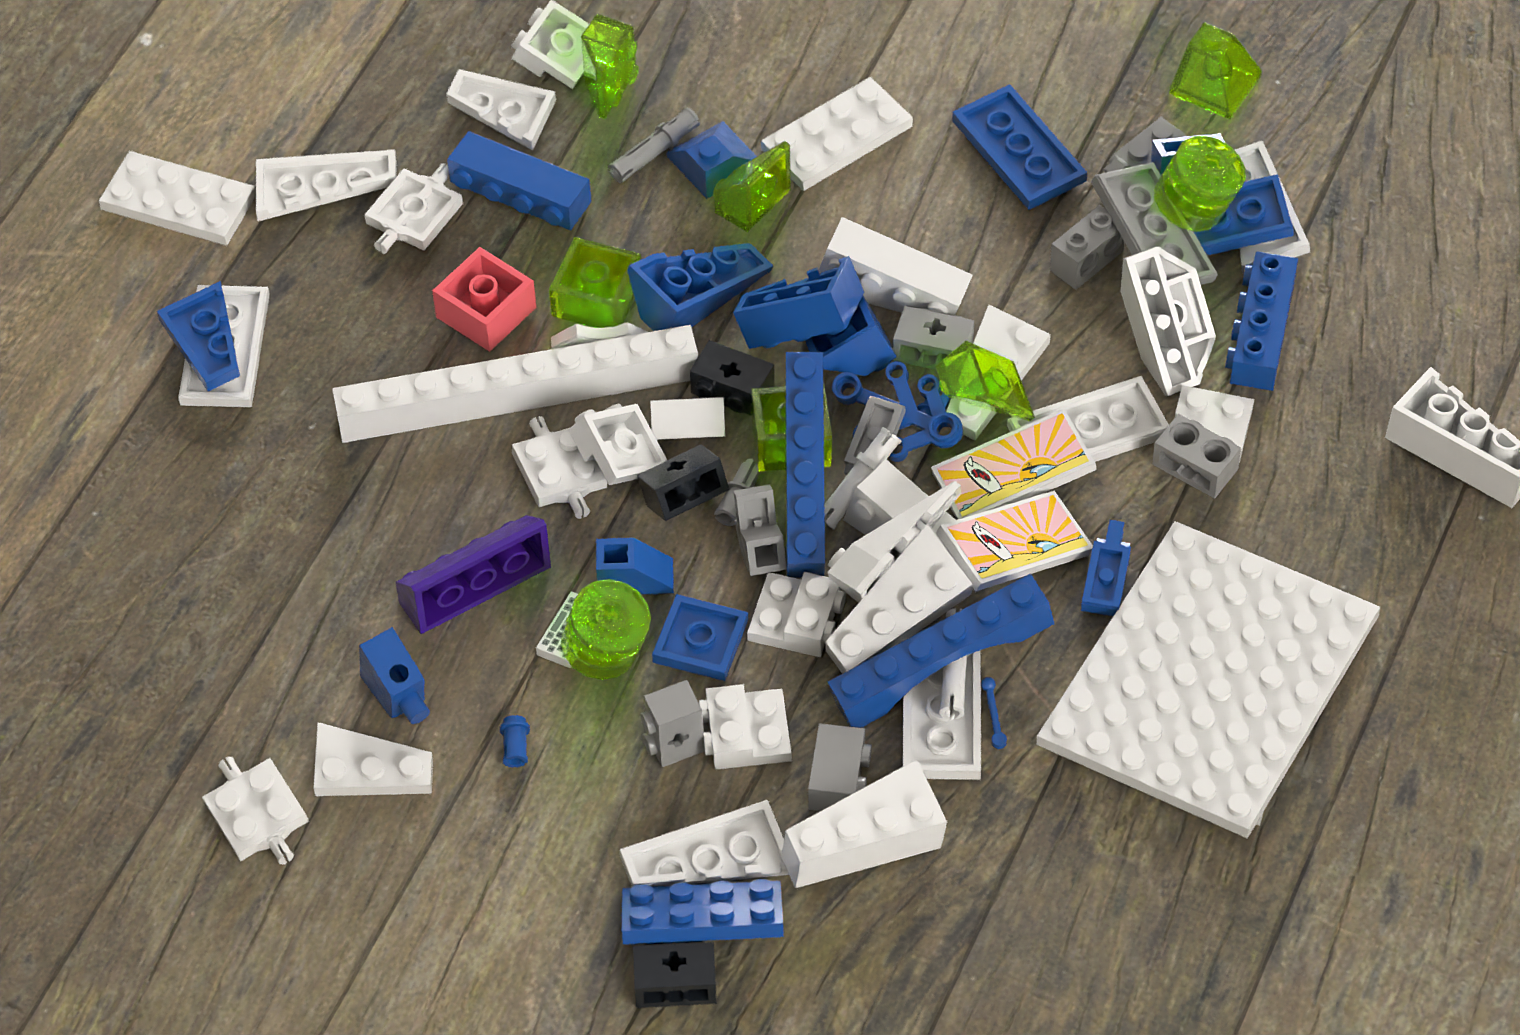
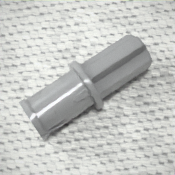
(745, 478)

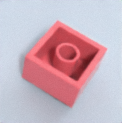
(484, 299)

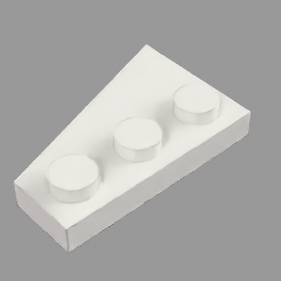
(503, 105)

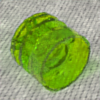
(1199, 183)
(605, 629)

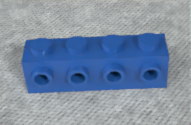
(519, 180)
(1263, 320)

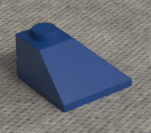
(710, 157)
(858, 348)

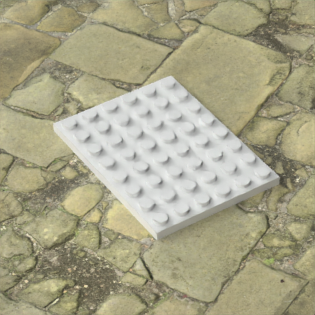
(1209, 678)

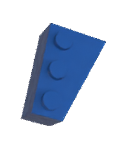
(800, 309)

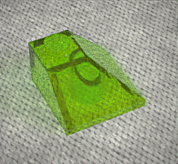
(1215, 72)
(754, 187)
(984, 381)

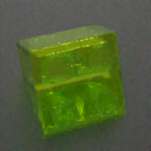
(608, 61)

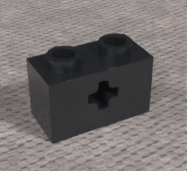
(730, 375)
(683, 482)
(690, 985)

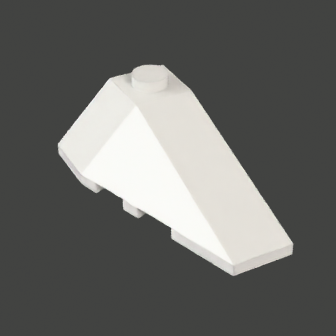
(872, 555)

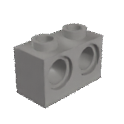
(1086, 248)
(1196, 455)

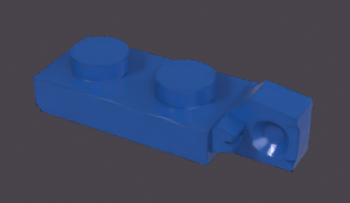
(1107, 572)

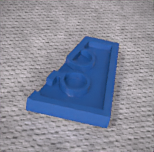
(203, 335)

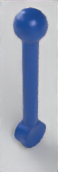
(999, 739)

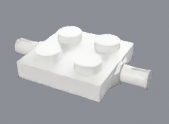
(413, 209)
(556, 468)
(255, 809)

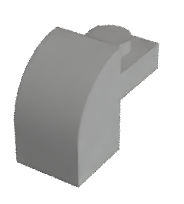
(758, 530)

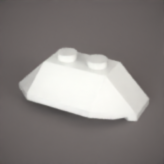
(1167, 317)

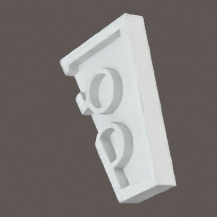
(368, 765)

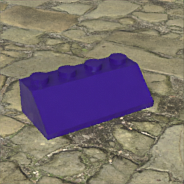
(475, 573)

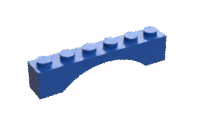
(805, 464)
(997, 619)

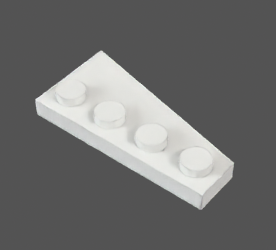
(315, 180)

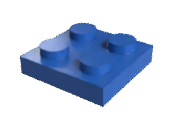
(700, 637)

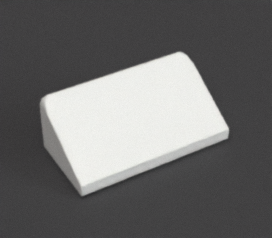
(687, 418)

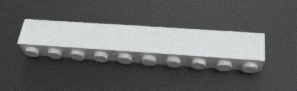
(515, 383)

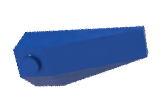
(693, 285)

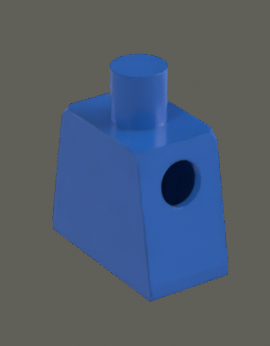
(393, 676)

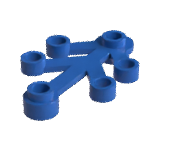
(930, 424)

